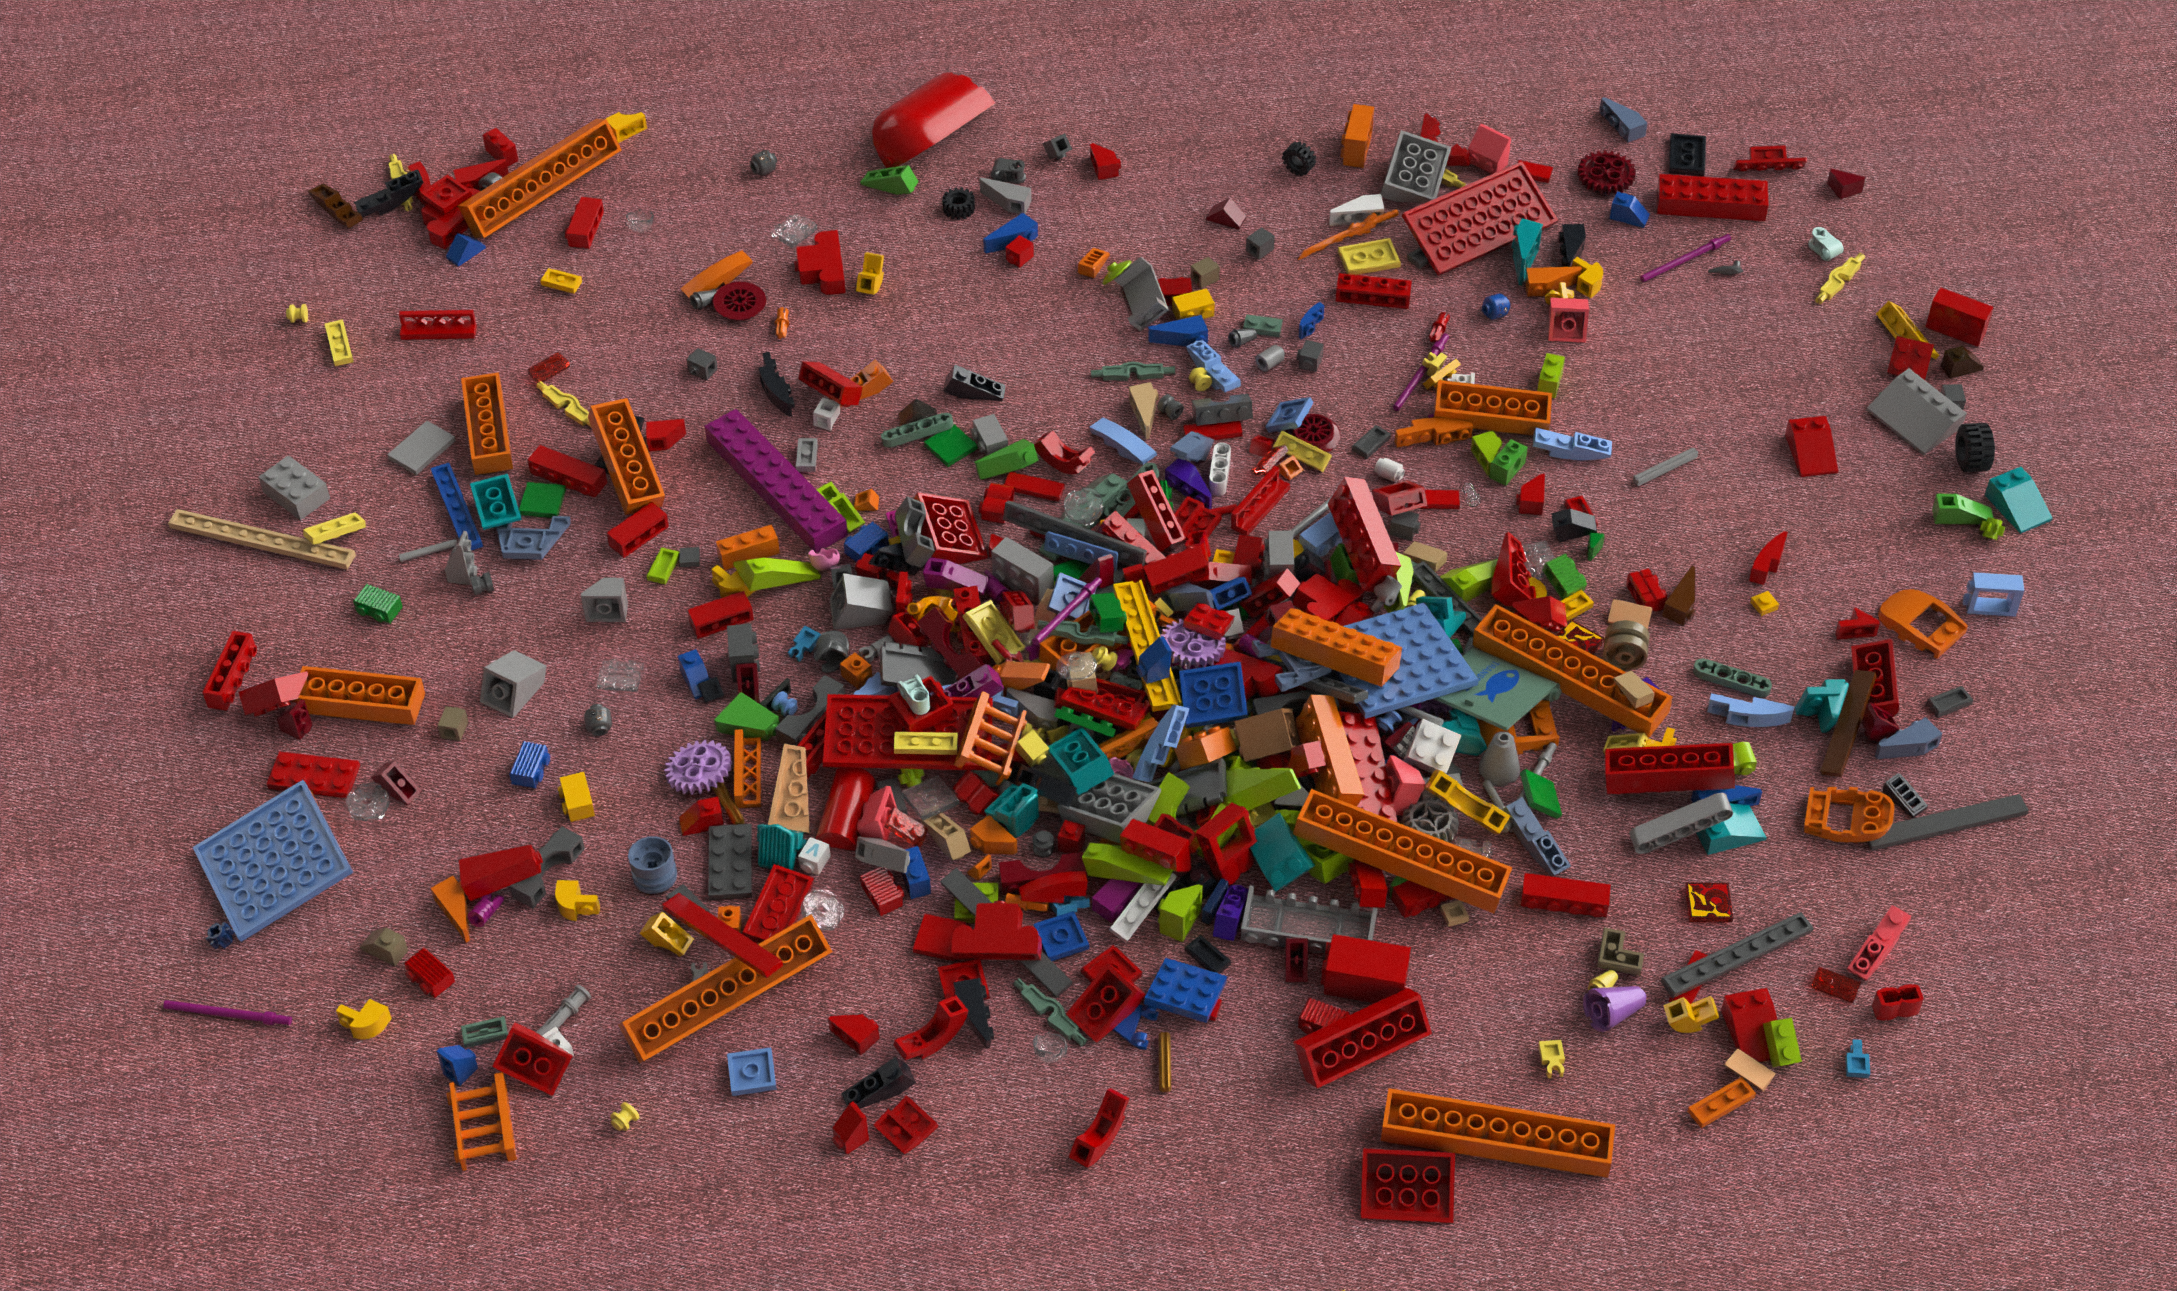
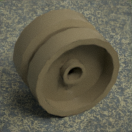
(1626, 645)

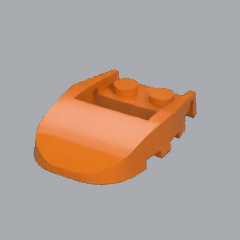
(1906, 606)
(1542, 725)
(1870, 818)

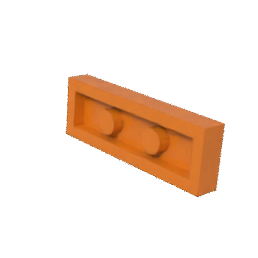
(1721, 1102)

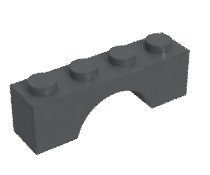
(909, 519)
(1287, 701)
(795, 728)
(561, 848)

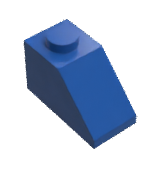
(1628, 210)
(1155, 661)
(693, 671)
(457, 1063)

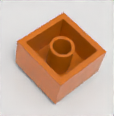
(1204, 747)

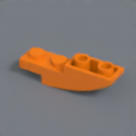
(1436, 429)

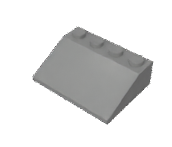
(1415, 169)
(1917, 412)
(1111, 806)

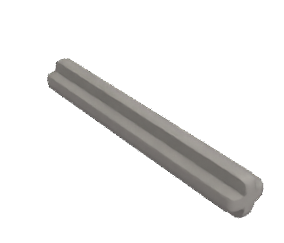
(1665, 466)

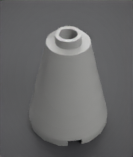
(1500, 760)

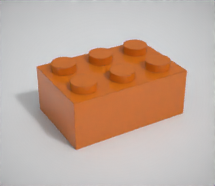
(1357, 135)

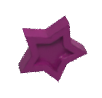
(1033, 651)

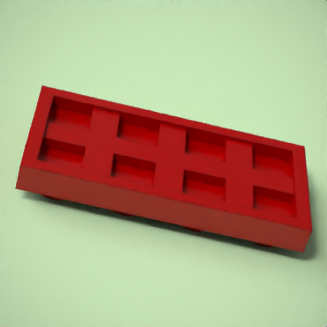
(322, 774)

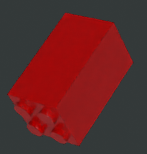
(1364, 968)

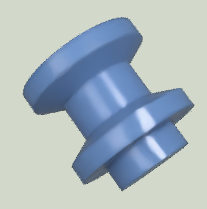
(787, 706)
(1385, 724)

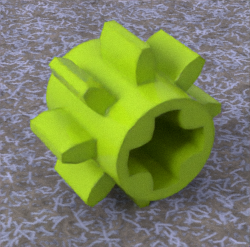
(1992, 528)
(911, 776)

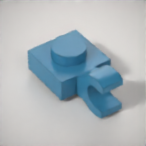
(1857, 1063)

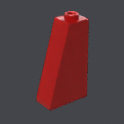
(497, 870)

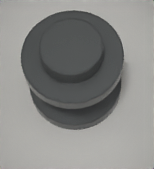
(1043, 844)

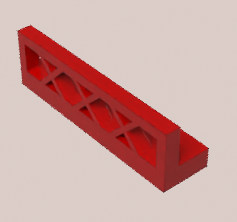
(438, 328)
(1259, 502)

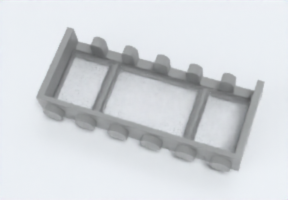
(1274, 920)

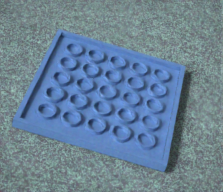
(1427, 664)
(272, 860)

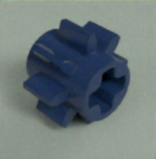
(220, 935)

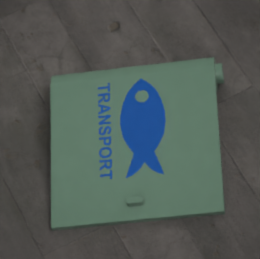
(1502, 691)

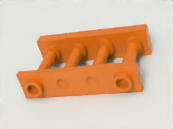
(971, 738)
(503, 1126)

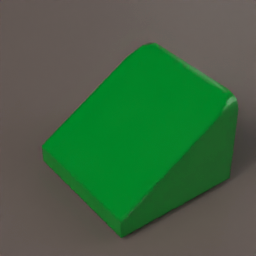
(1595, 544)

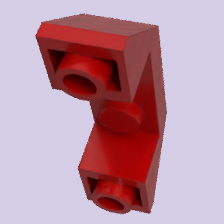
(1430, 129)

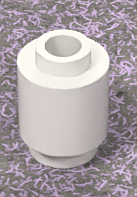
(1389, 469)

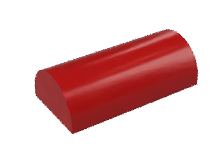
(1879, 658)
(845, 807)

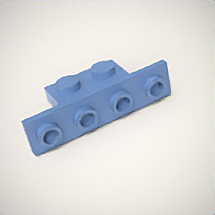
(1077, 549)

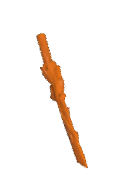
(1354, 229)

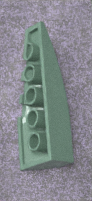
(1108, 488)

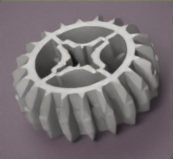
(1431, 817)

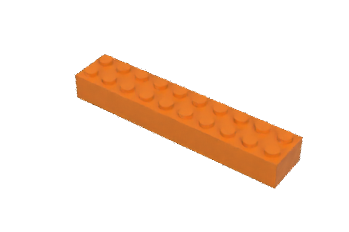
(539, 178)
(1576, 670)
(1402, 851)
(721, 991)
(1498, 1132)

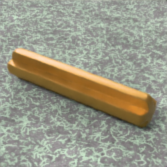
(728, 804)
(1164, 1062)

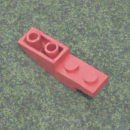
(1879, 943)

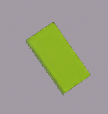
(663, 566)

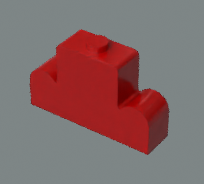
(444, 227)
(822, 263)
(1326, 599)
(1257, 674)
(997, 935)

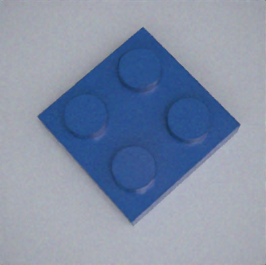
(1062, 936)

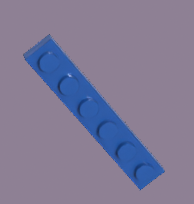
(455, 504)

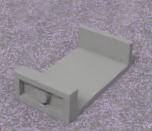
(1142, 293)

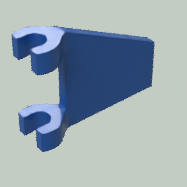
(1128, 1026)

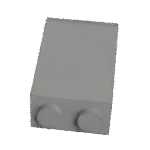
(860, 602)
(511, 682)

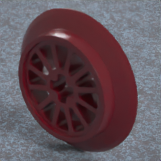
(728, 297)
(1325, 435)

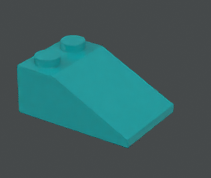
(1525, 246)
(2018, 499)
(495, 501)
(1081, 760)
(1732, 833)
(1280, 853)

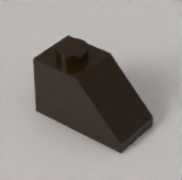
(1960, 362)

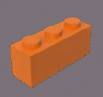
(748, 545)

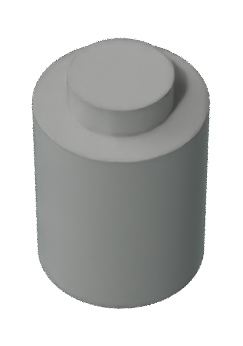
(1270, 358)

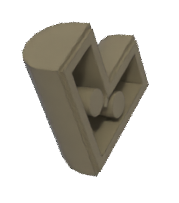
(1614, 957)

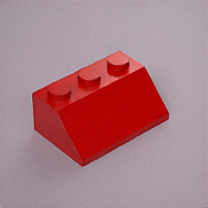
(272, 694)
(1156, 846)

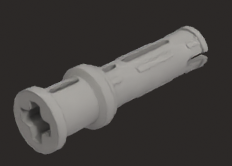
(568, 1007)

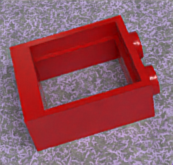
(1392, 498)
(909, 724)
(1208, 833)

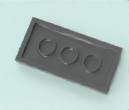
(730, 862)

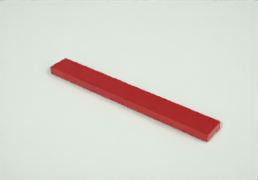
(723, 935)

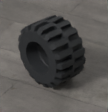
(1975, 447)

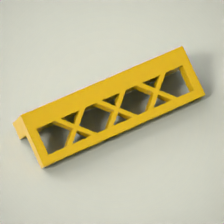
(1900, 324)

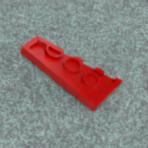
(1106, 707)

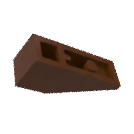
(1681, 602)

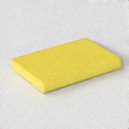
(1369, 257)
(990, 625)

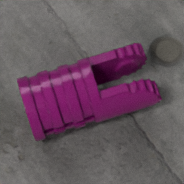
(994, 587)
(1246, 643)
(484, 910)

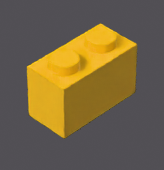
(1193, 304)
(577, 797)

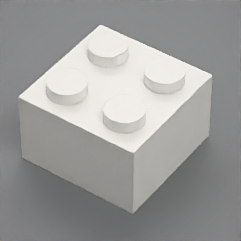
(1432, 747)

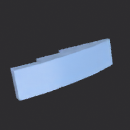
(1124, 441)
(1157, 748)

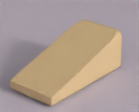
(1431, 556)
(1634, 689)

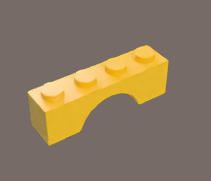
(1467, 803)

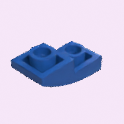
(1312, 316)

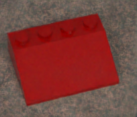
(952, 529)
(1407, 1185)

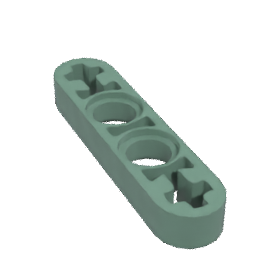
(897, 435)
(1123, 507)
(1731, 680)

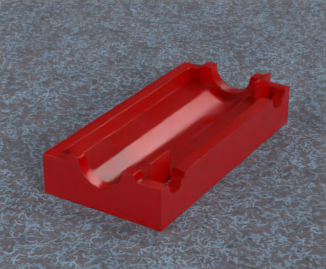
(778, 903)

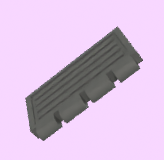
(906, 662)
(1206, 785)

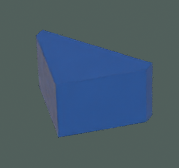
(463, 249)

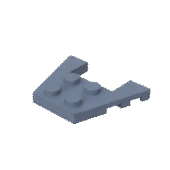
(528, 542)
(1300, 669)

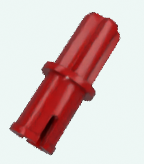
(1439, 327)

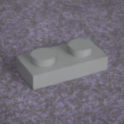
(806, 454)

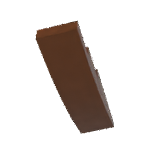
(335, 206)

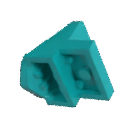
(1443, 612)
(1823, 701)
(1467, 726)
(1016, 808)
(778, 846)

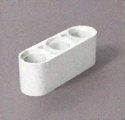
(1219, 469)

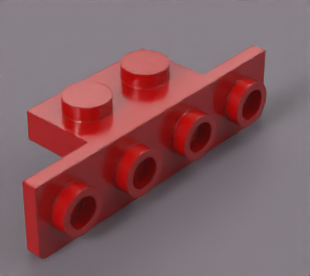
(1769, 157)

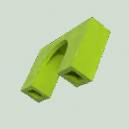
(1171, 795)

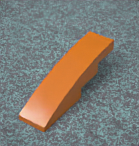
(718, 273)

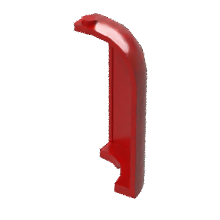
(927, 117)

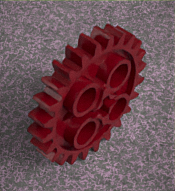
(1606, 172)

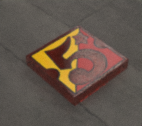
(1581, 637)
(1708, 902)

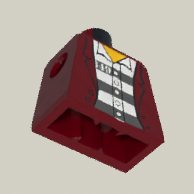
(1399, 740)

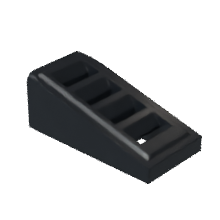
(1893, 788)

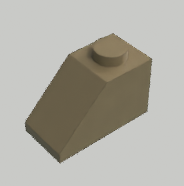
(385, 945)

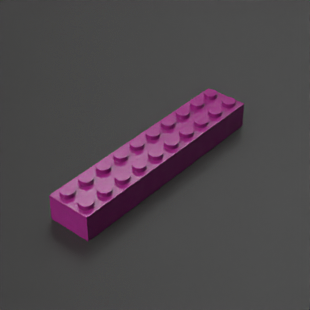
(776, 481)

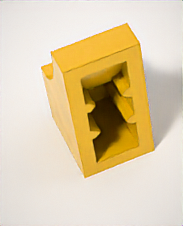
(626, 125)
(664, 932)

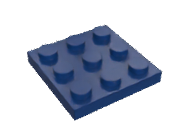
(1213, 694)
(1185, 990)

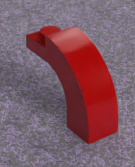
(1060, 456)
(936, 1033)
(1098, 1137)

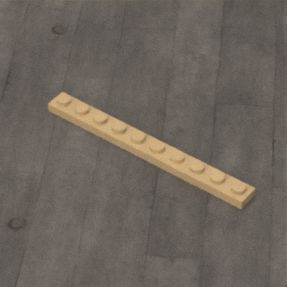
(261, 539)

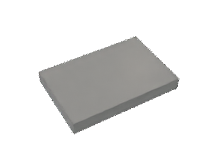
(421, 447)

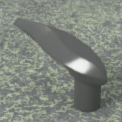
(1728, 270)

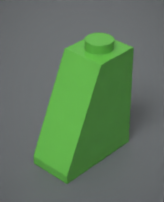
(747, 715)

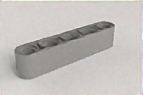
(1681, 823)

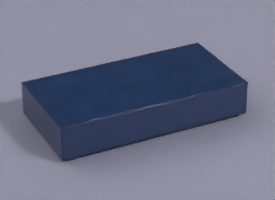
(1214, 902)

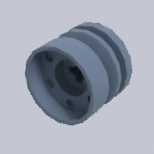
(652, 865)

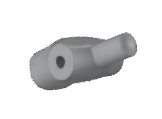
(1386, 593)

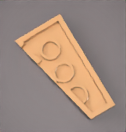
(791, 791)

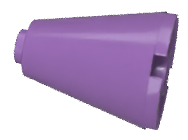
(1612, 1005)

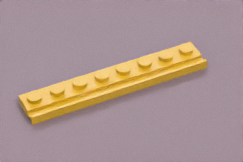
(1142, 633)

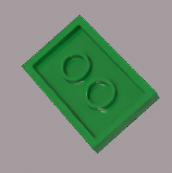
(1085, 720)

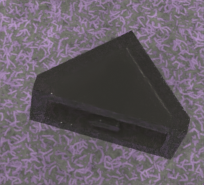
(916, 411)

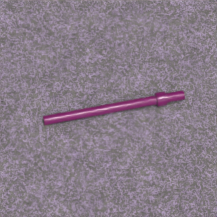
(1712, 245)
(1437, 348)
(1086, 591)
(267, 1018)

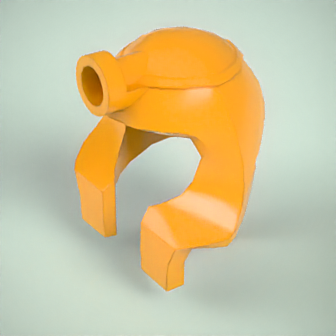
(923, 606)

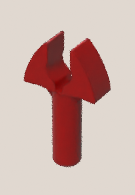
(1005, 653)

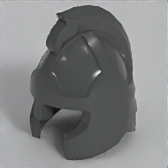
(833, 648)

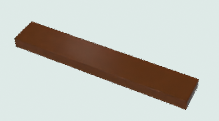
(1848, 723)

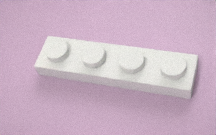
(1139, 909)

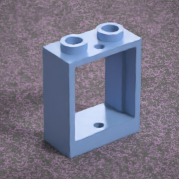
(1994, 583)

